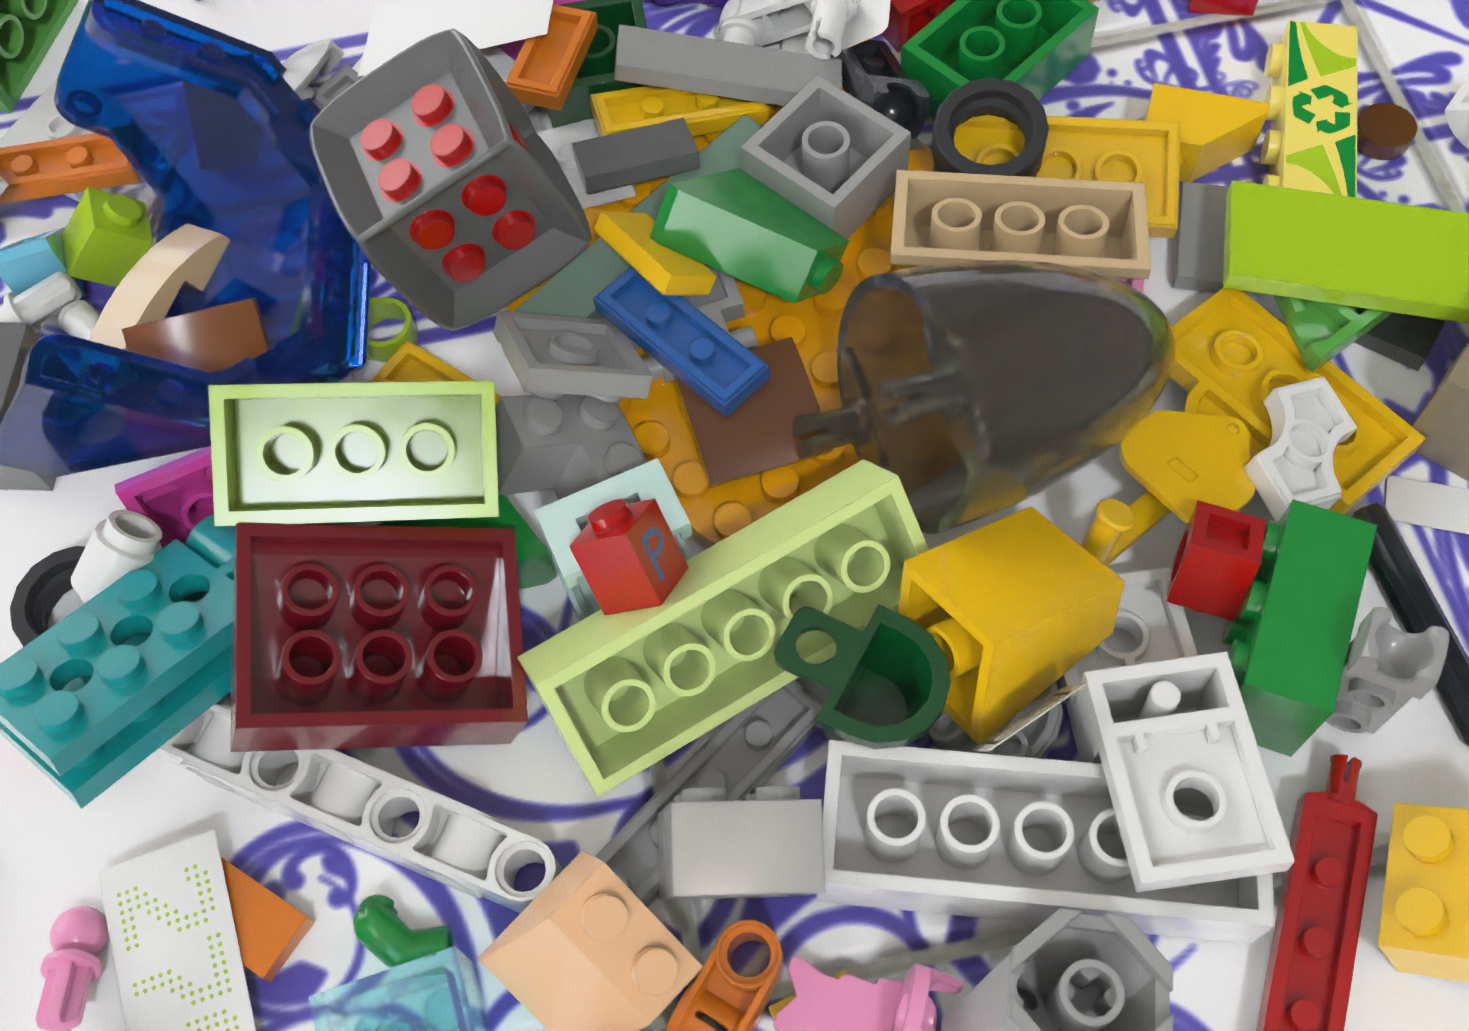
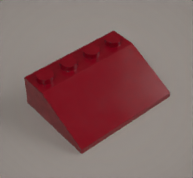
(375, 637)

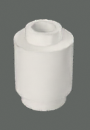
(114, 549)

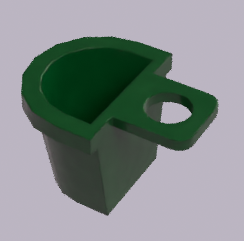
(881, 681)

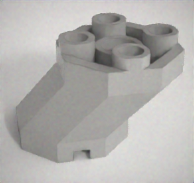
(1073, 977)

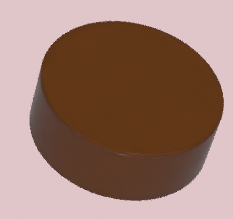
(1385, 131)

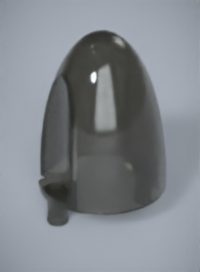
(990, 380)

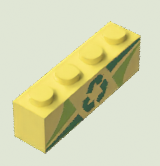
(1312, 109)

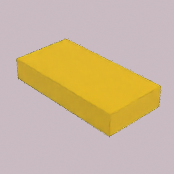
(662, 267)

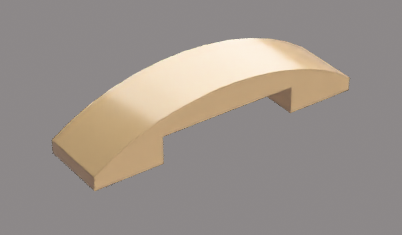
(152, 284)

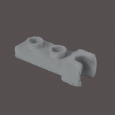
(1386, 671)

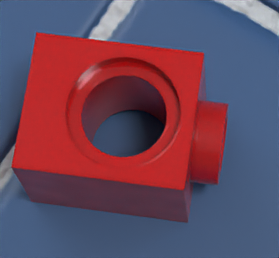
(1216, 560)

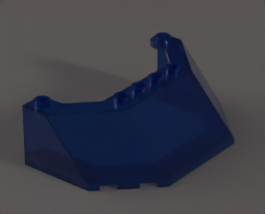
(224, 153)

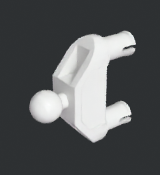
(774, 20)

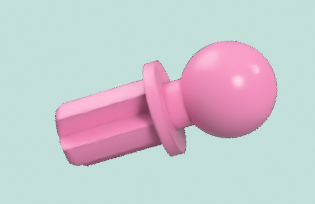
(73, 966)

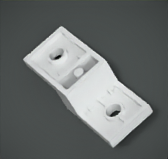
(1171, 724)

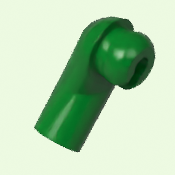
(390, 938)

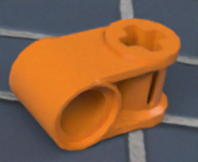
(722, 994)

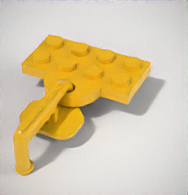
(1229, 362)

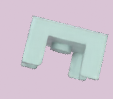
(567, 517)

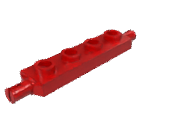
(1320, 907)

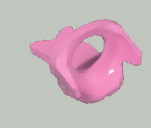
(858, 1005)

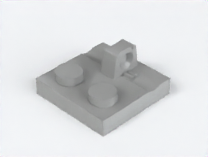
(571, 356)

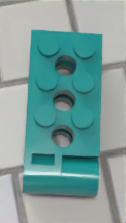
(125, 667)

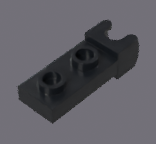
(881, 83)

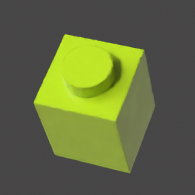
(106, 237)

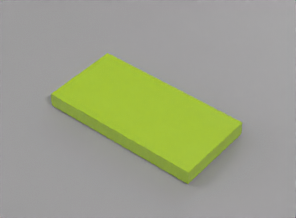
(1347, 251)

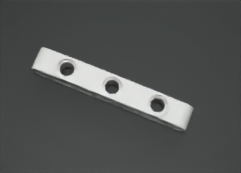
(361, 806)

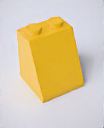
(1009, 613)

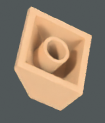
(590, 954)

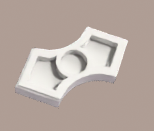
(1299, 461)

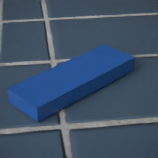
(683, 341)

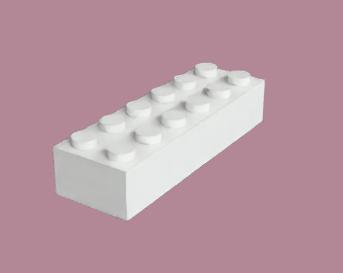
(1007, 844)

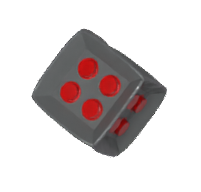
(447, 182)

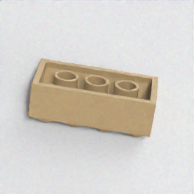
(1020, 218)

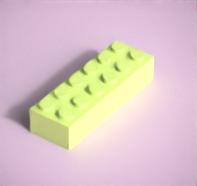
(665, 674)

